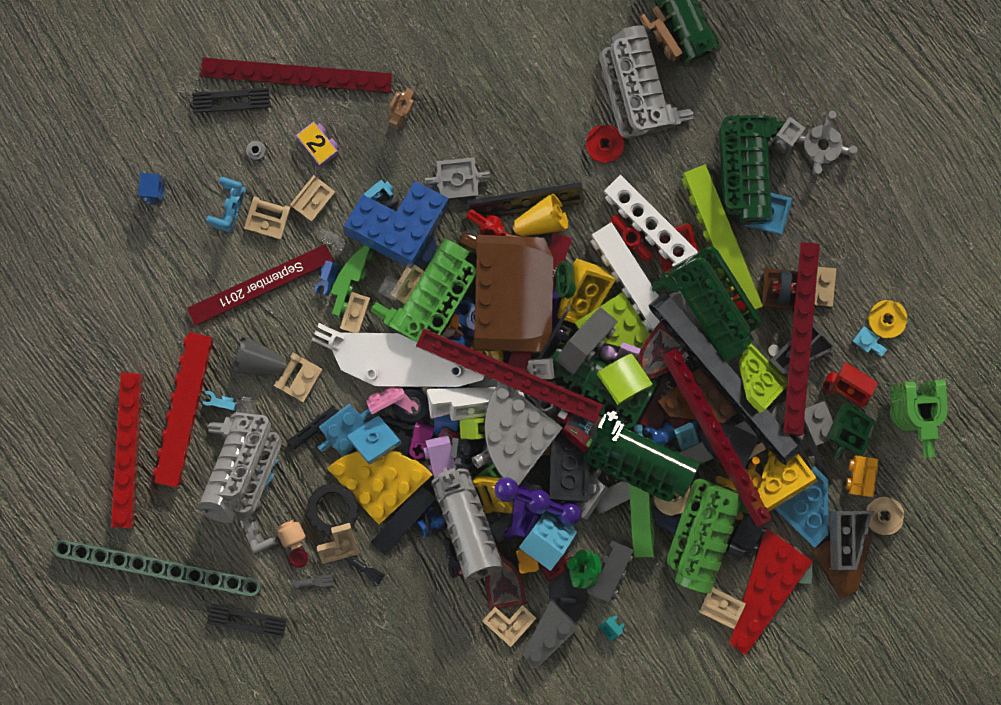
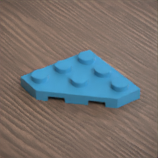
(809, 510)

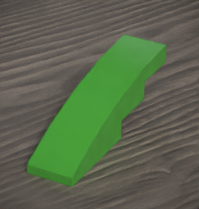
(642, 523)

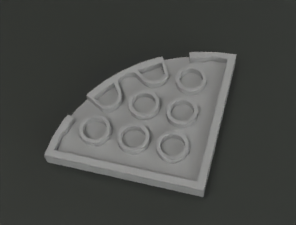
(516, 432)

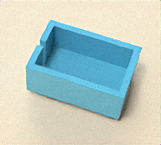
(548, 540)

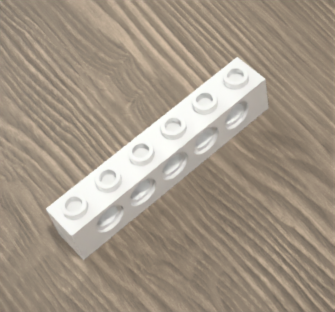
(622, 187)

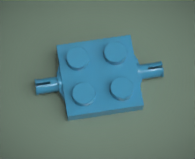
(340, 426)

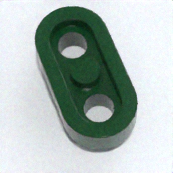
(565, 280)

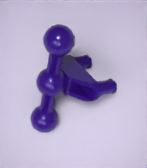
(529, 505)

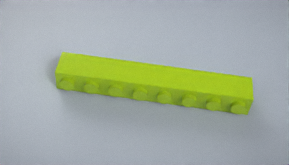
(718, 229)

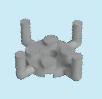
(834, 141)
(252, 529)

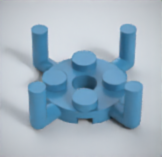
(231, 205)

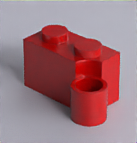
(850, 384)

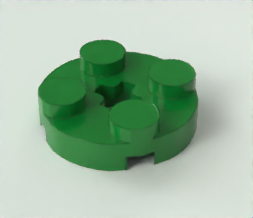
(576, 569)

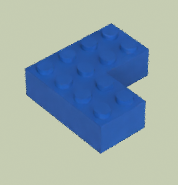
(399, 233)

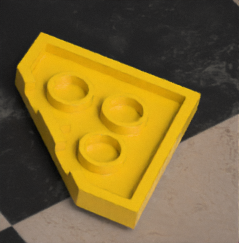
(784, 481)

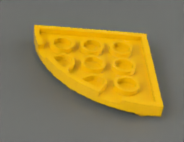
(383, 483)

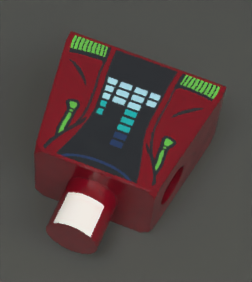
(578, 429)

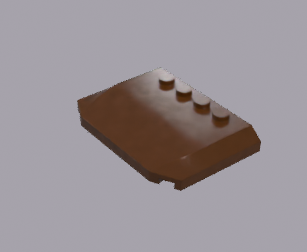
(513, 294)

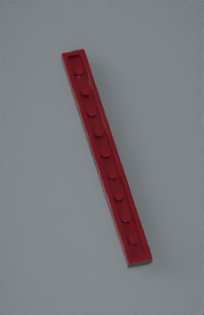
(296, 75)
(801, 338)
(509, 375)
(716, 437)

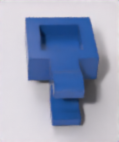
(328, 275)

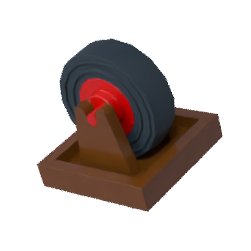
(779, 289)

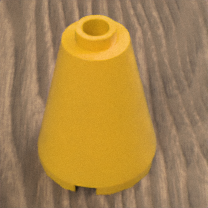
(542, 218)

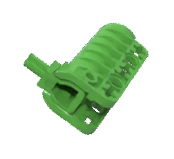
(432, 293)

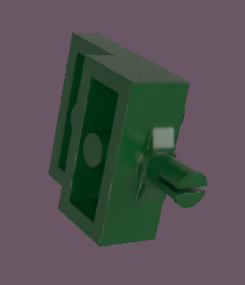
(850, 431)

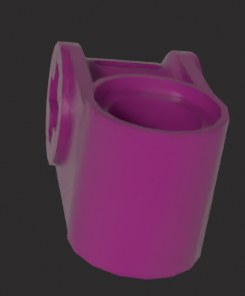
(420, 434)

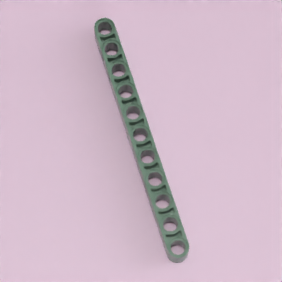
(167, 567)

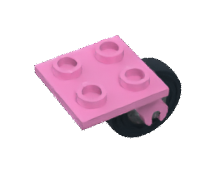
(409, 403)

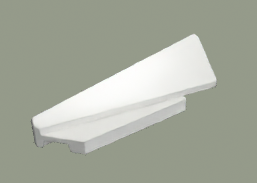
(460, 402)

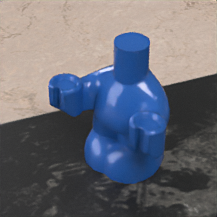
(662, 435)
(435, 522)

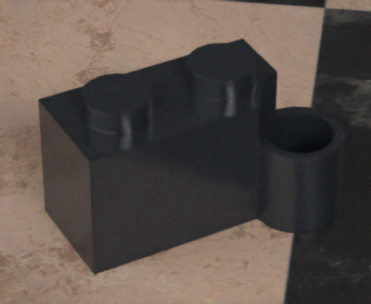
(745, 538)

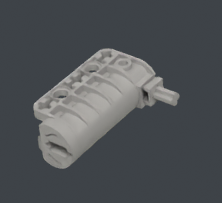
(638, 86)
(238, 466)
(467, 524)

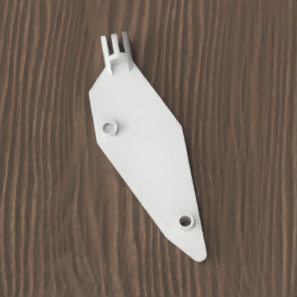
(392, 360)

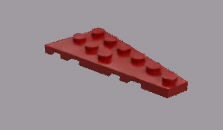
(772, 579)

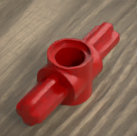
(487, 225)
(637, 246)

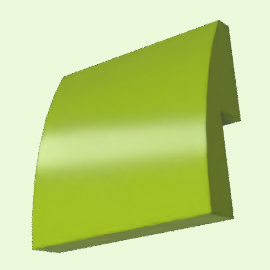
(624, 379)

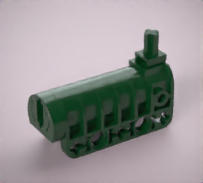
(689, 29)
(750, 167)
(712, 301)
(588, 381)
(640, 460)

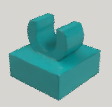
(611, 628)

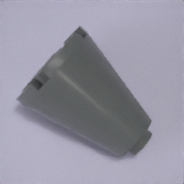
(256, 359)

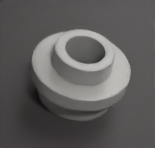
(255, 156)

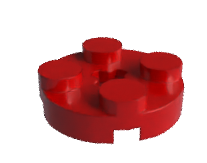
(593, 144)

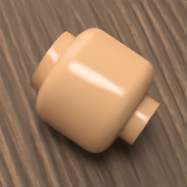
(291, 534)

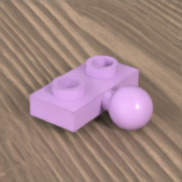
(608, 353)

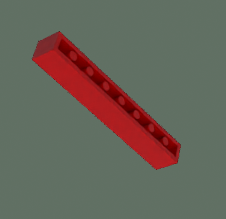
(183, 410)
(127, 450)

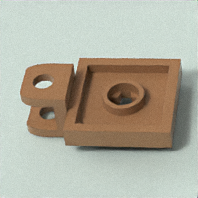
(662, 35)
(401, 107)

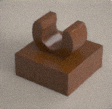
(453, 328)

